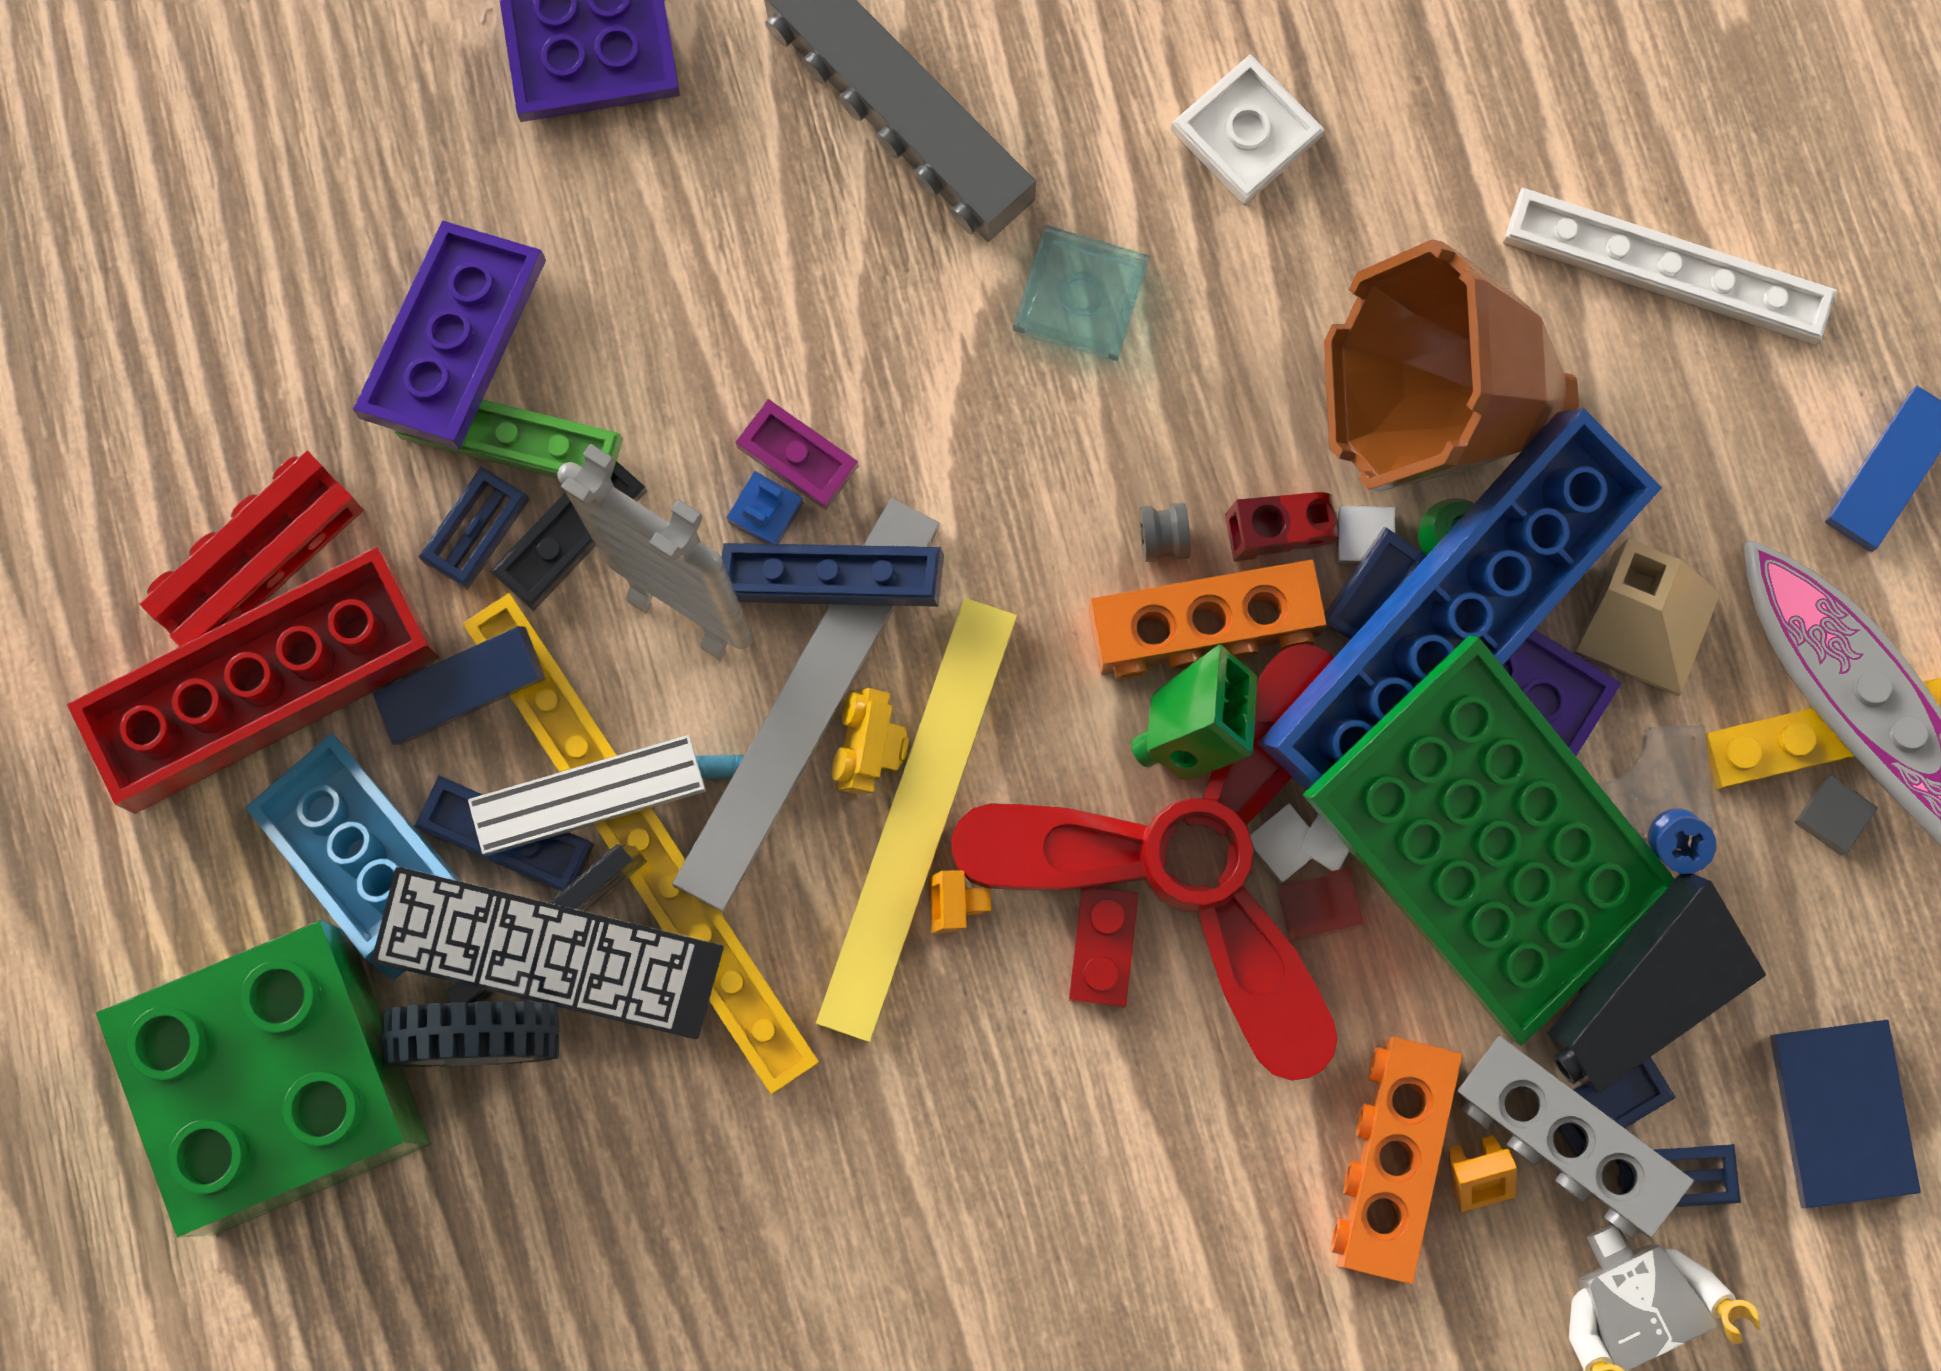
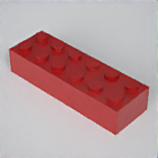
(252, 681)

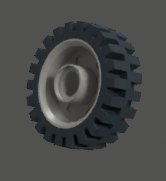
(470, 1034)

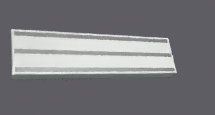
(586, 795)

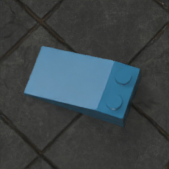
(344, 839)

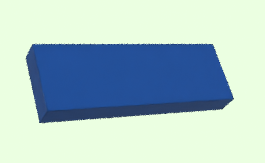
(1890, 472)

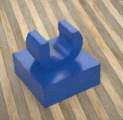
(765, 509)

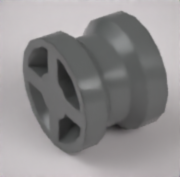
(1164, 532)

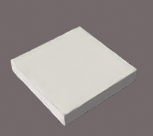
(1247, 129)

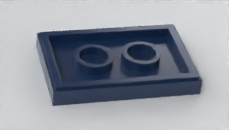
(1845, 1114)

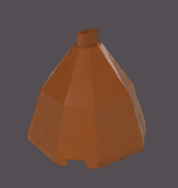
(1437, 370)

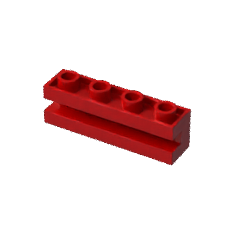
(253, 552)

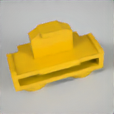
(869, 742)

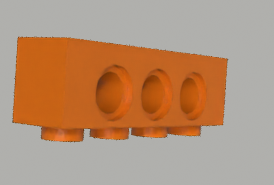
(1287, 587)
(1434, 1078)

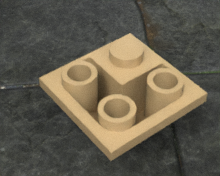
(1648, 617)

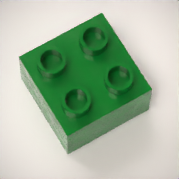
(261, 1080)

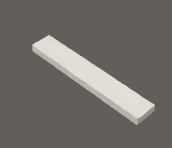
(1670, 266)

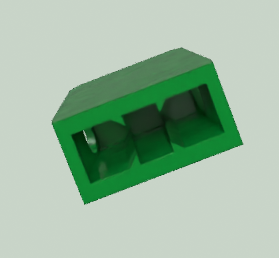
(1201, 717)

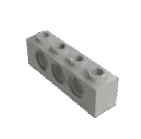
(1656, 1181)

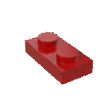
(1103, 947)

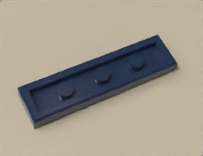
(835, 574)

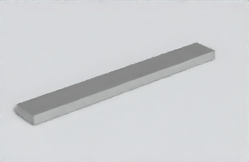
(793, 729)

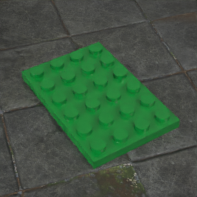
(1492, 839)

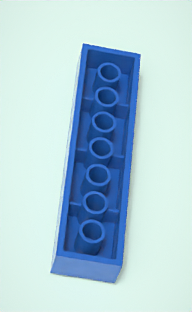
(1484, 579)

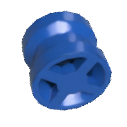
(1672, 831)

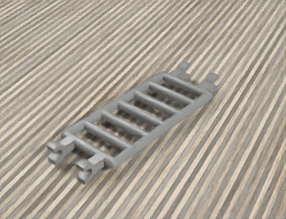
(657, 554)

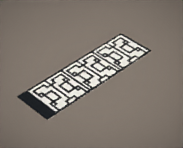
(546, 953)

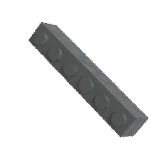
(907, 110)

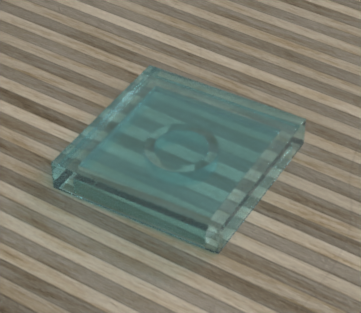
(1081, 293)

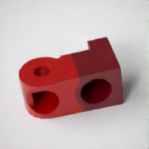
(1280, 524)

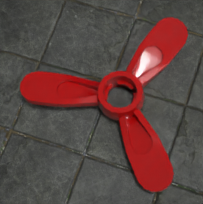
(1253, 959)

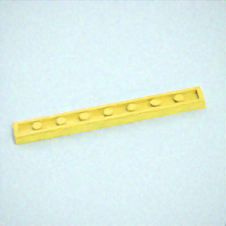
(916, 820)

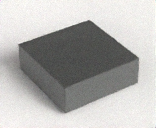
(1836, 815)

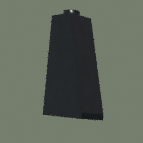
(1656, 985)

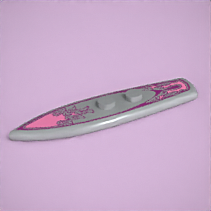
(1852, 679)

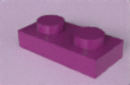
(797, 454)

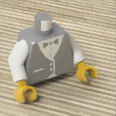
(1646, 1304)

